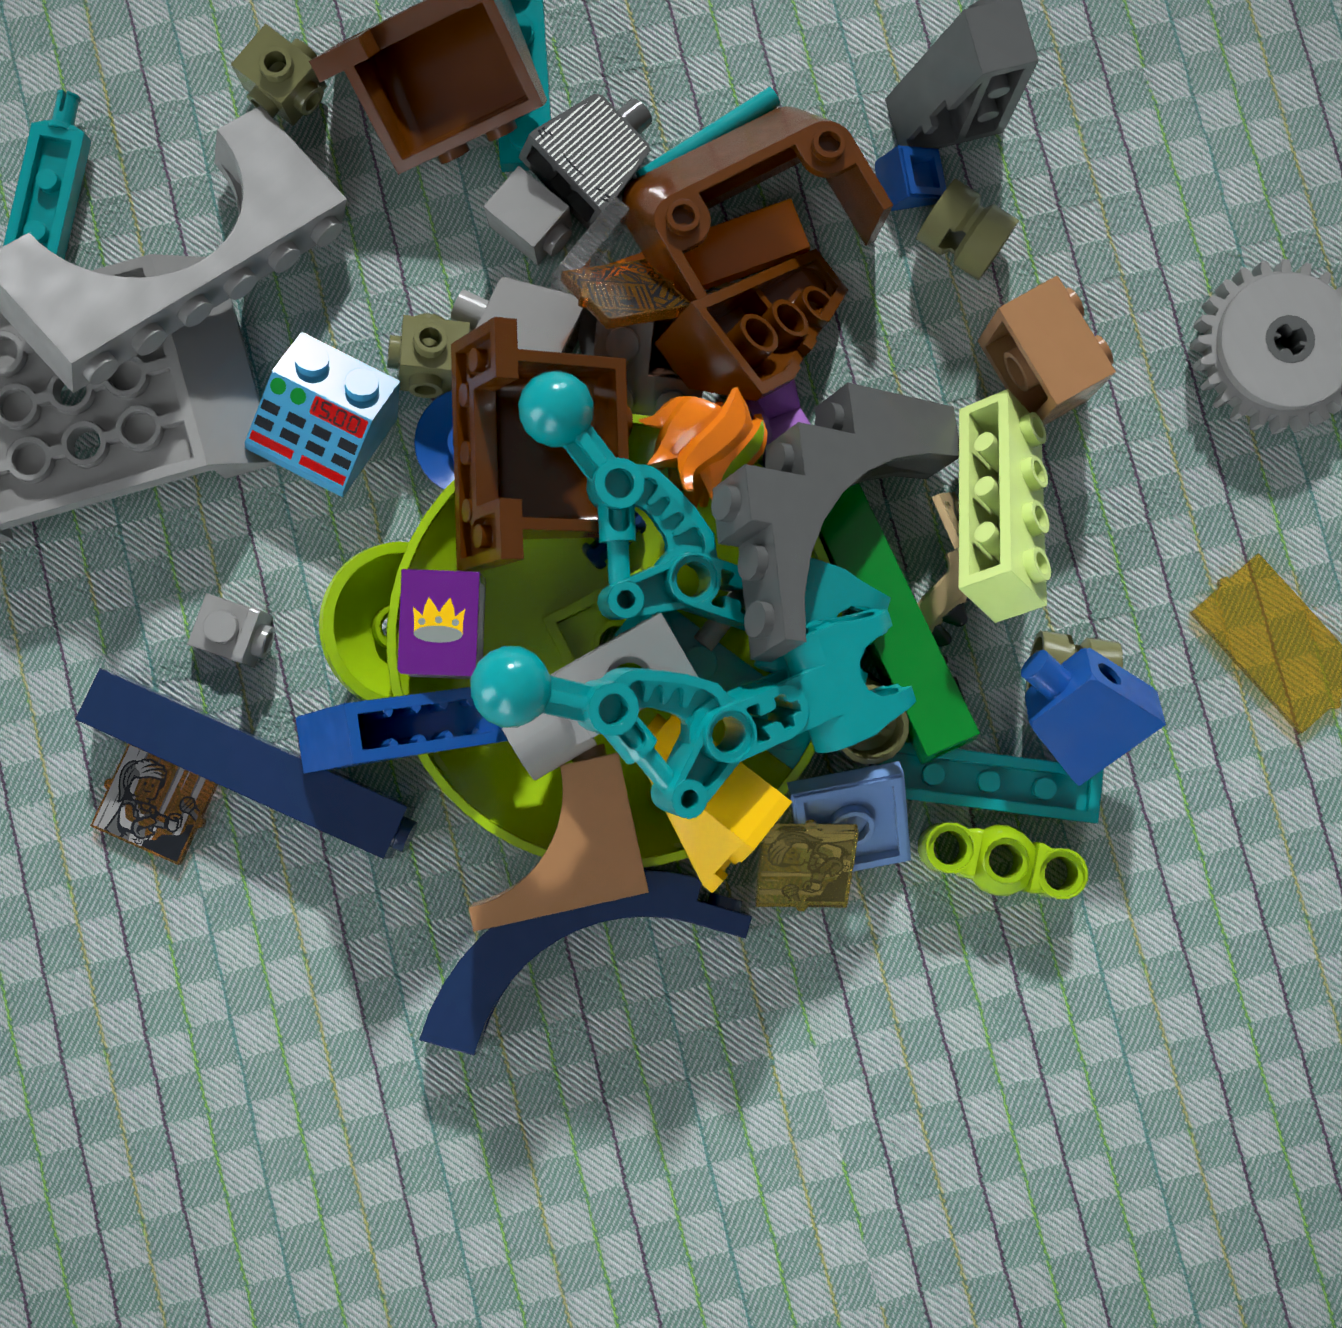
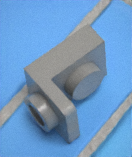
(232, 631)

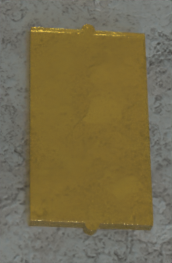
(1275, 642)

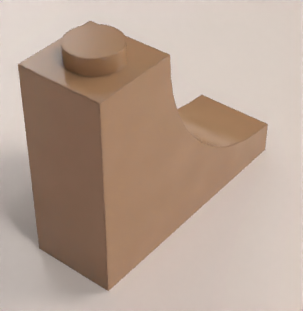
(590, 855)

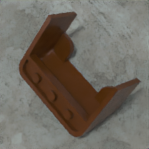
(673, 201)

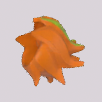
(705, 442)

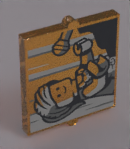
(154, 805)

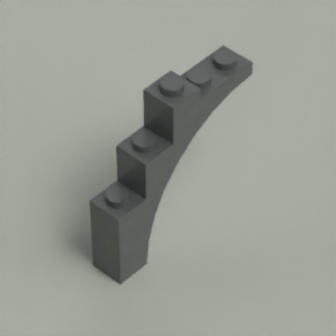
(781, 508)

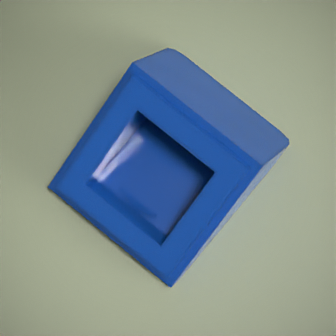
(911, 176)

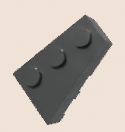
(966, 78)

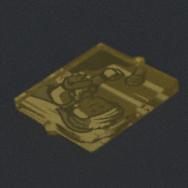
(806, 865)

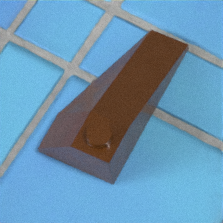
(754, 329)

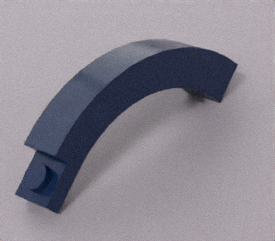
(487, 969)

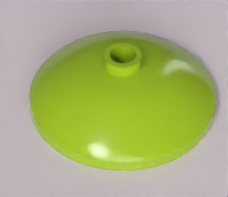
(353, 620)

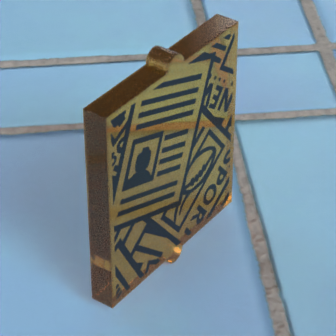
(625, 293)

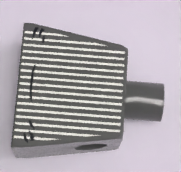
(589, 153)

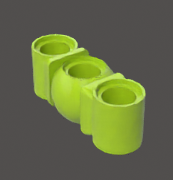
(1028, 860)

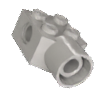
(556, 740)

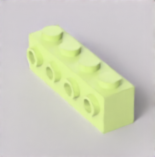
(1002, 507)

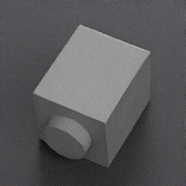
(529, 216)

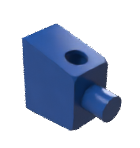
(1088, 710)

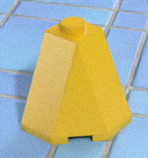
(733, 818)

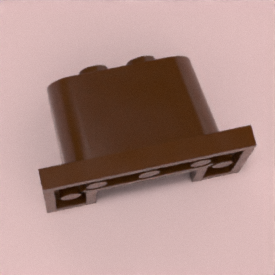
(439, 77)
(502, 476)

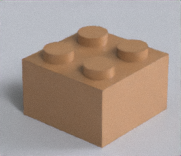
(1047, 350)

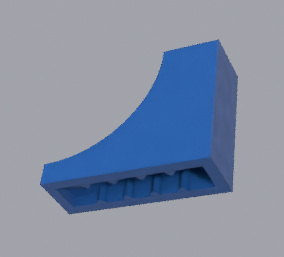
(392, 729)

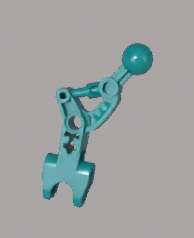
(559, 413)
(814, 693)

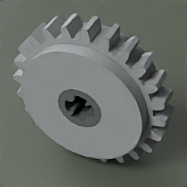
(1242, 352)

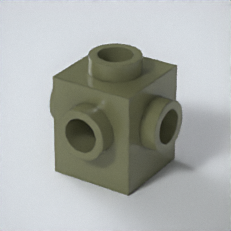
(279, 75)
(424, 353)

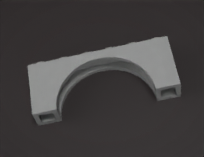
(96, 321)

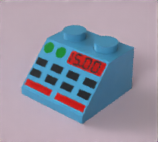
(323, 414)

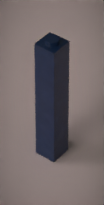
(247, 764)

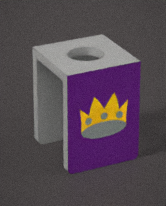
(441, 623)

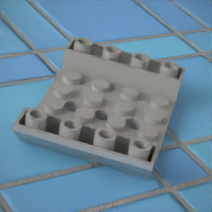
(155, 416)

